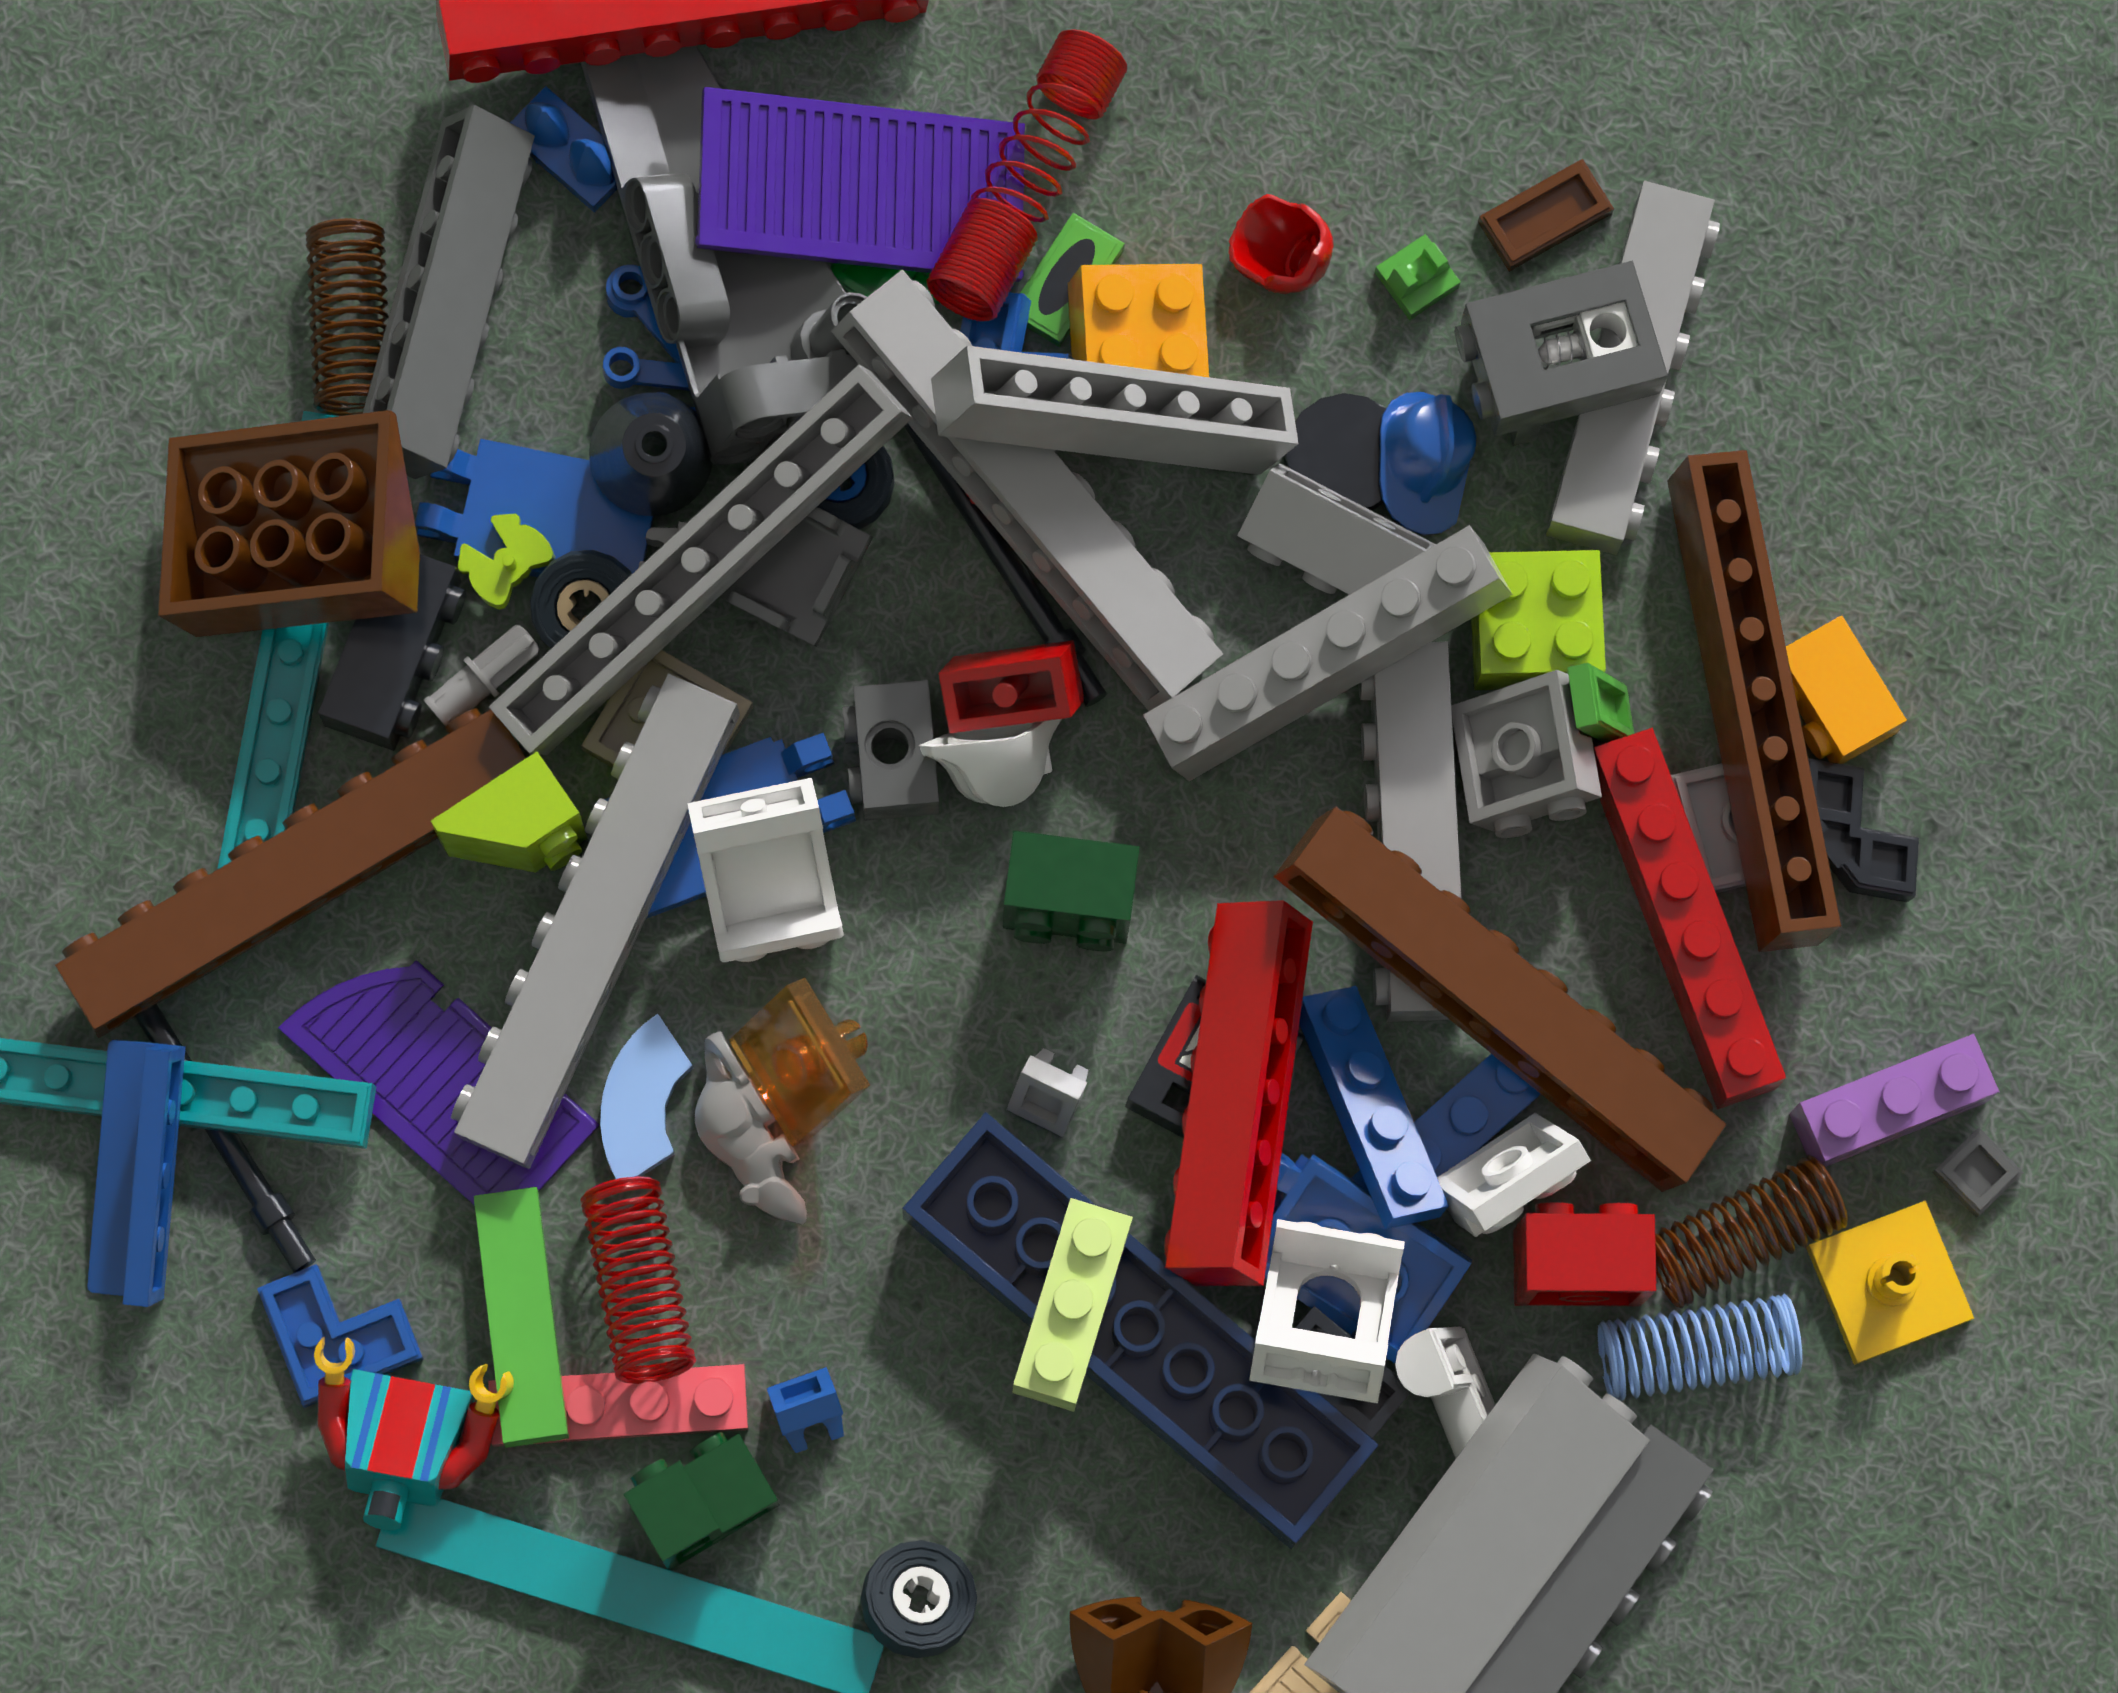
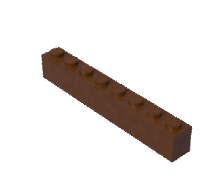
(1753, 702)
(285, 877)
(1501, 998)

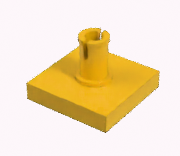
(1890, 1282)

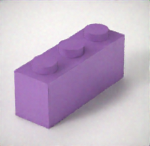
(1894, 1101)

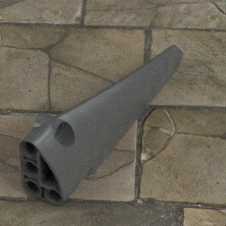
(743, 323)

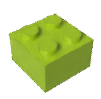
(1547, 621)

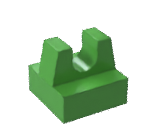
(1417, 276)

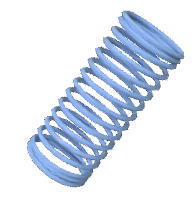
(1782, 1317)

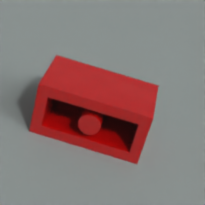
(1011, 686)

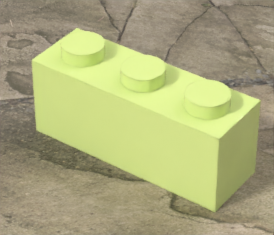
(1072, 1304)

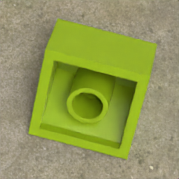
(515, 821)

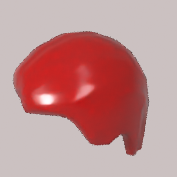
(1281, 245)

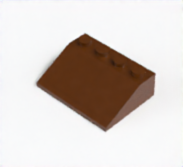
(288, 526)

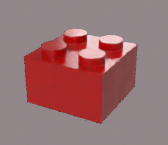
(1584, 1257)

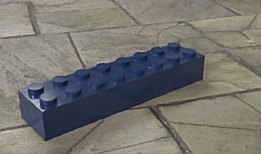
(1159, 1341)

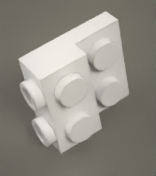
(1509, 1172)

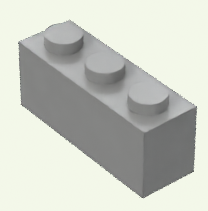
(1324, 533)

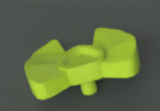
(496, 578)

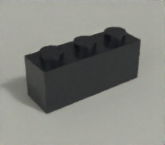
(389, 659)

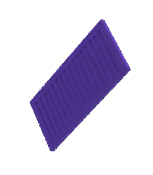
(842, 178)

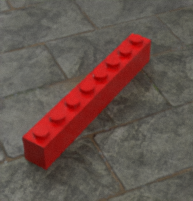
(540, 35)

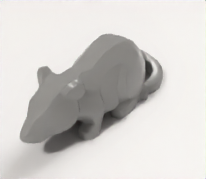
(734, 1128)

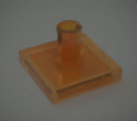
(801, 1060)

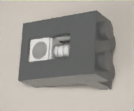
(1512, 382)

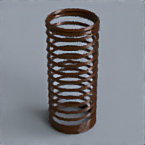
(323, 399)
(1679, 1290)

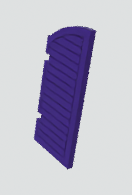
(420, 1059)

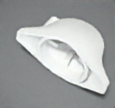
(995, 763)

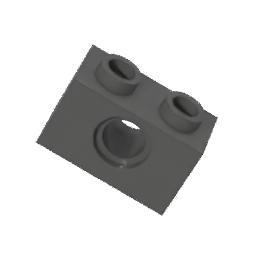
(900, 714)

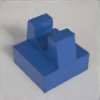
(804, 1403)

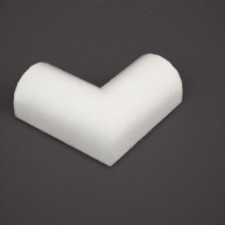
(1444, 1367)

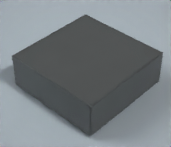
(1977, 1172)

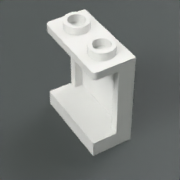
(766, 870)

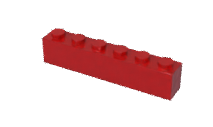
(1686, 920)
(1239, 1094)

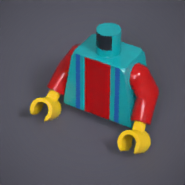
(402, 1434)

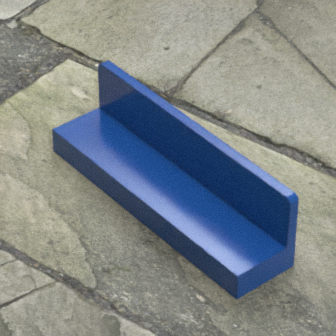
(136, 1171)

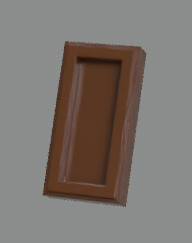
(1545, 215)

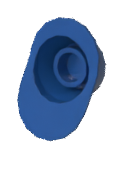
(1424, 460)

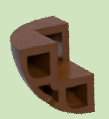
(1140, 1650)

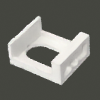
(1316, 1359)

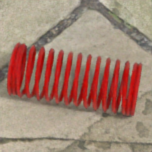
(625, 1366)

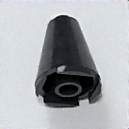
(646, 482)

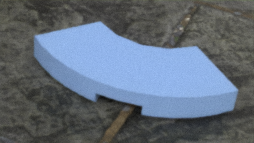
(638, 1098)

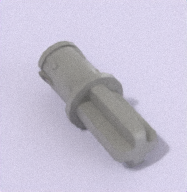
(483, 674)

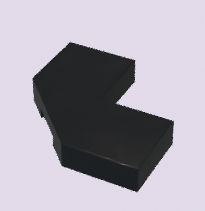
(1860, 857)

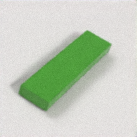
(521, 1316)

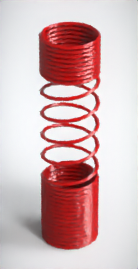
(995, 236)

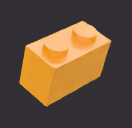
(1840, 694)

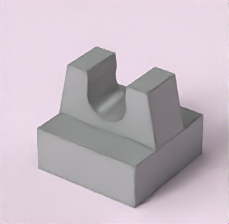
(1048, 1093)

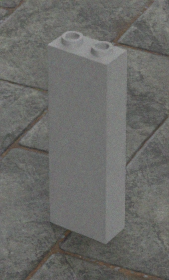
(1484, 1538)

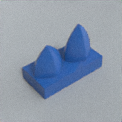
(568, 148)

